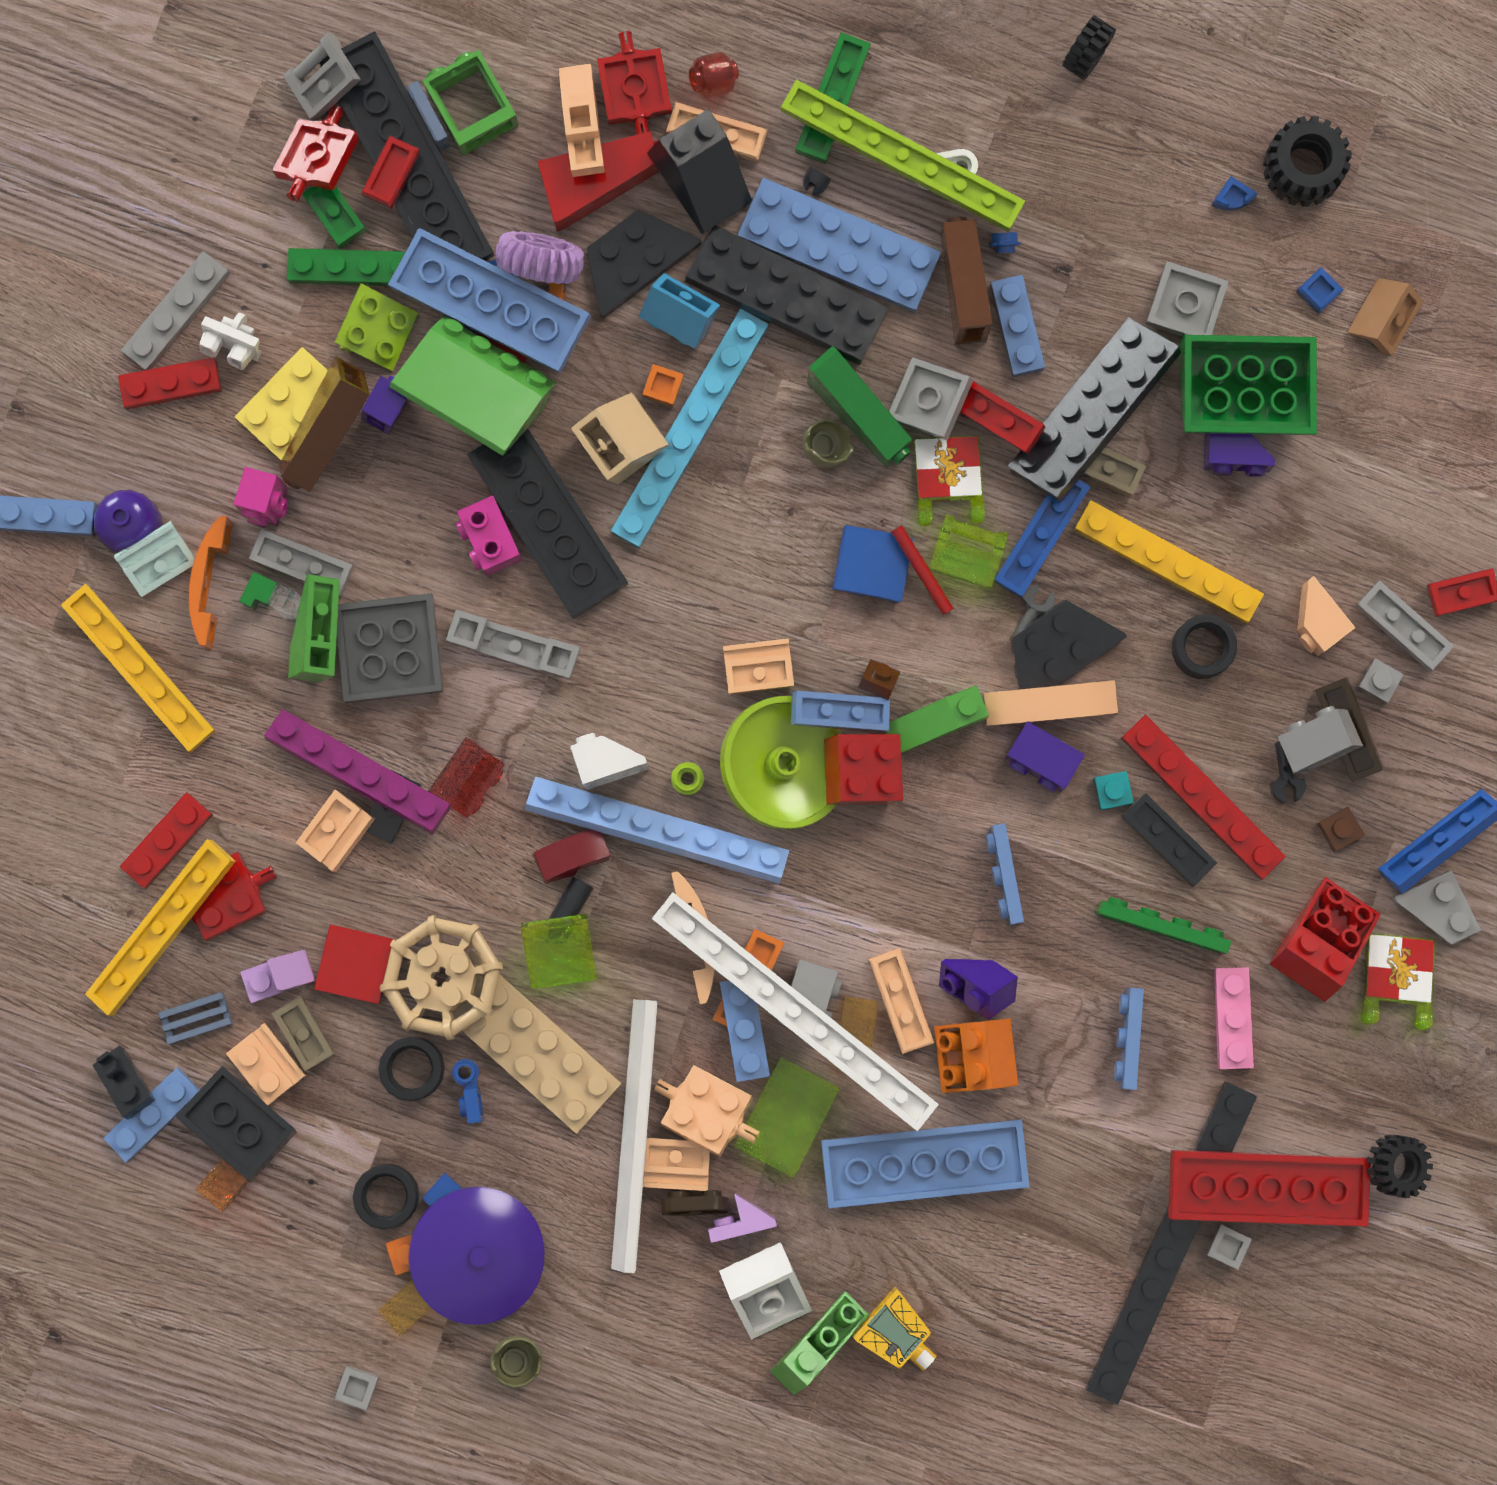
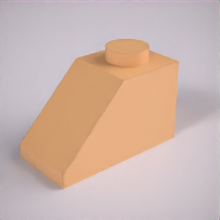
(1320, 619)

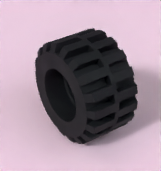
(1315, 137)

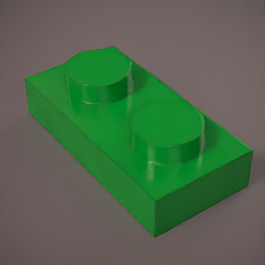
(335, 214)

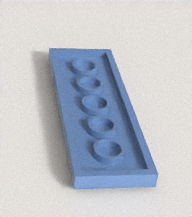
(839, 245)
(489, 300)
(925, 1163)

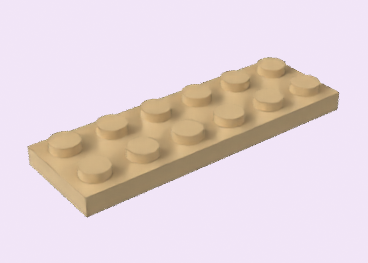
(539, 1054)

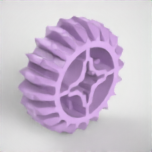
(539, 257)

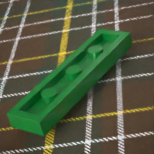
(838, 84)
(342, 266)
(1177, 929)

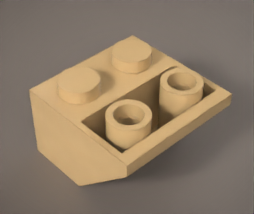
(620, 437)

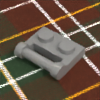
(328, 83)

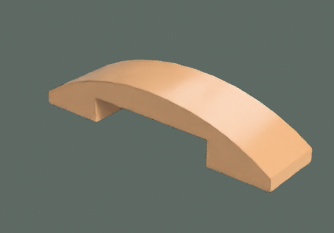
(1051, 703)
(704, 977)

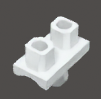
(233, 336)

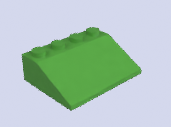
(473, 385)

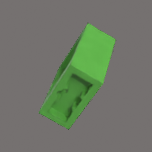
(486, 128)

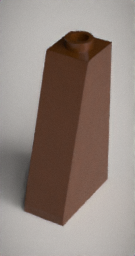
(965, 281)
(324, 424)

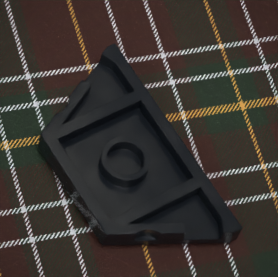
(634, 257)
(1060, 645)

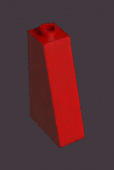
(576, 197)

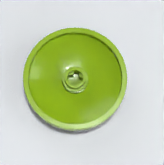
(775, 767)

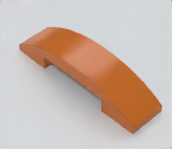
(215, 541)

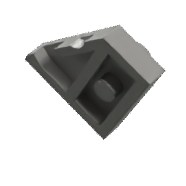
(1440, 907)

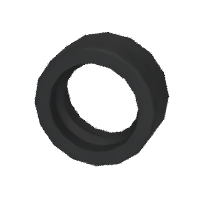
(1229, 646)
(389, 1056)
(360, 1193)

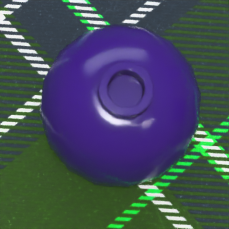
(125, 519)

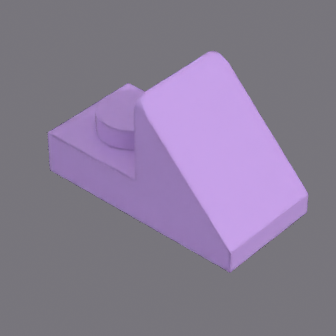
(277, 976)
(751, 1220)

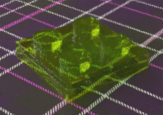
(559, 951)

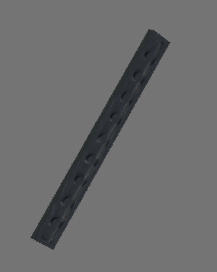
(1163, 1259)

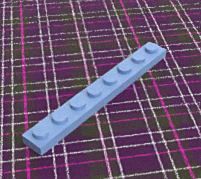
(657, 830)

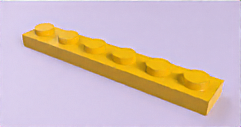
(1169, 562)
(138, 668)
(160, 927)

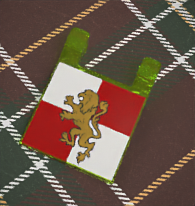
(948, 473)
(1399, 972)

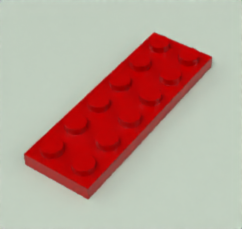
(1269, 1188)

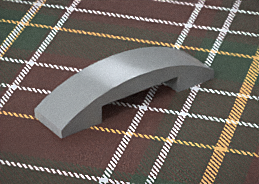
(513, 645)

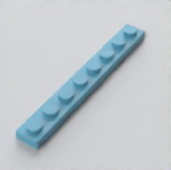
(690, 428)

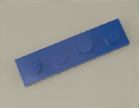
(1039, 540)
(1440, 841)

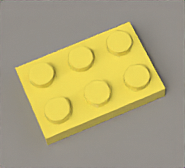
(282, 403)

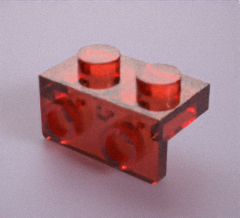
(467, 778)

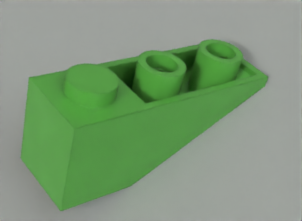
(819, 1344)

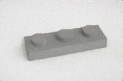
(298, 560)
(1404, 626)

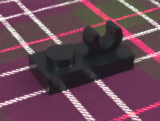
(123, 1082)

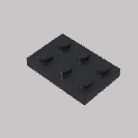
(236, 1124)

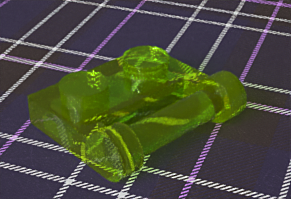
(965, 561)

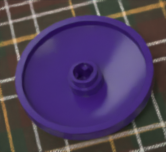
(476, 1255)

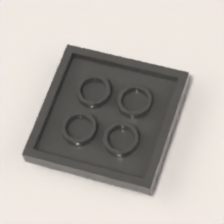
(388, 648)

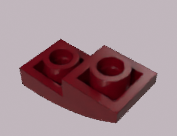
(570, 854)

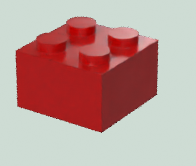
(863, 769)

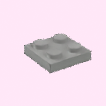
(1186, 301)
(930, 398)

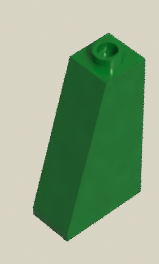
(858, 407)

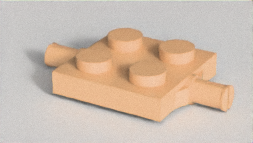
(706, 1111)

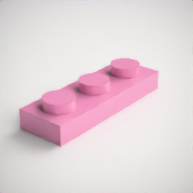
(1233, 1018)

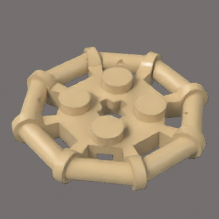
(430, 961)

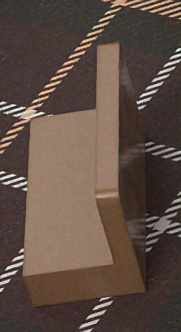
(1386, 314)

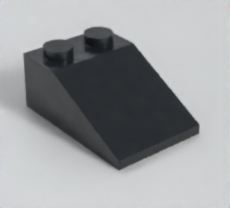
(702, 171)

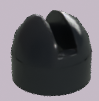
(817, 179)

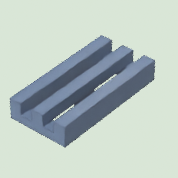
(428, 116)
(169, 1026)

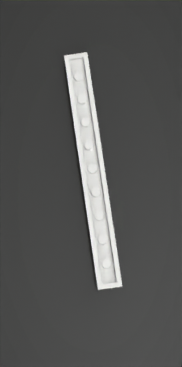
(795, 1011)

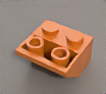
(976, 1056)

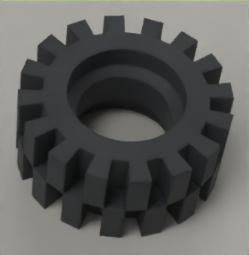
(1089, 47)
(1415, 1166)

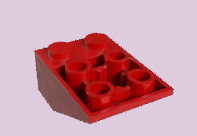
(1325, 940)

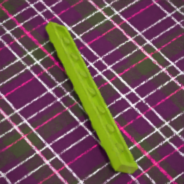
(902, 155)

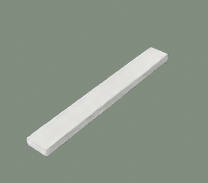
(634, 1136)

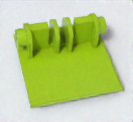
(376, 327)

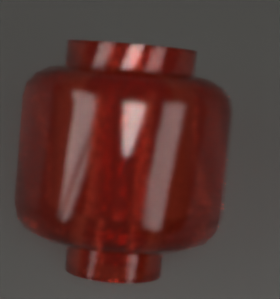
(713, 75)

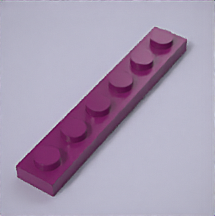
(357, 772)

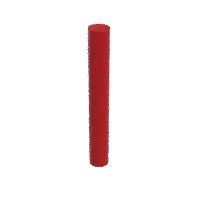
(922, 569)

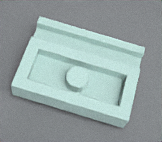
(155, 559)

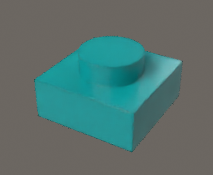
(1113, 790)

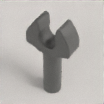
(1033, 609)

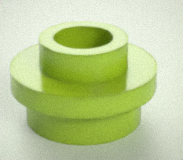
(680, 770)

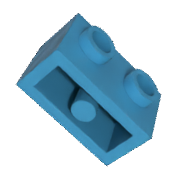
(679, 311)

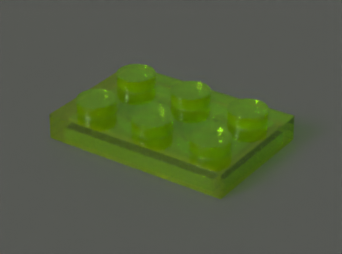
(788, 1116)

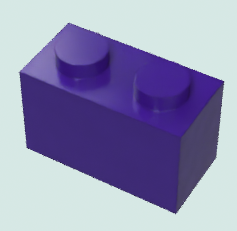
(383, 406)
(1044, 758)

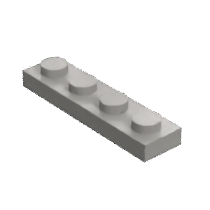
(175, 311)

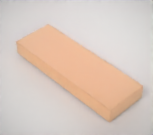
(744, 138)
(901, 1001)

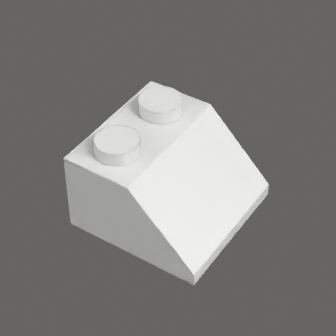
(605, 761)
(765, 1290)

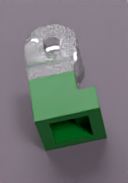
(272, 595)

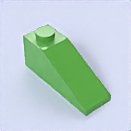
(315, 631)
(940, 719)

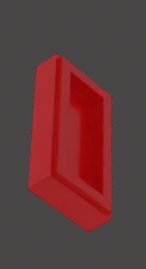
(390, 172)

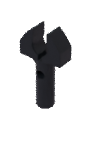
(1286, 775)

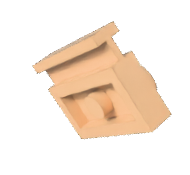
(758, 666)
(335, 830)
(266, 1064)
(675, 1165)

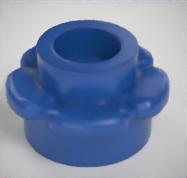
(1004, 242)

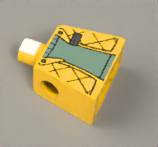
(896, 1332)

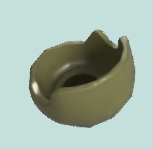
(827, 443)
(516, 1361)

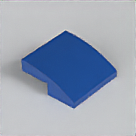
(870, 565)

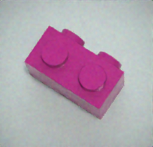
(261, 497)
(489, 536)

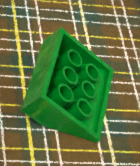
(1248, 384)

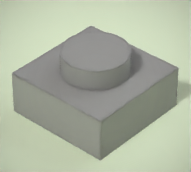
(1380, 681)
(1228, 1246)
(357, 1387)

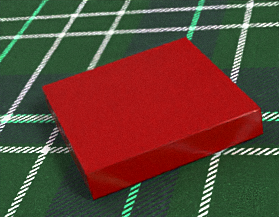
(353, 964)

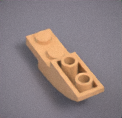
(581, 120)

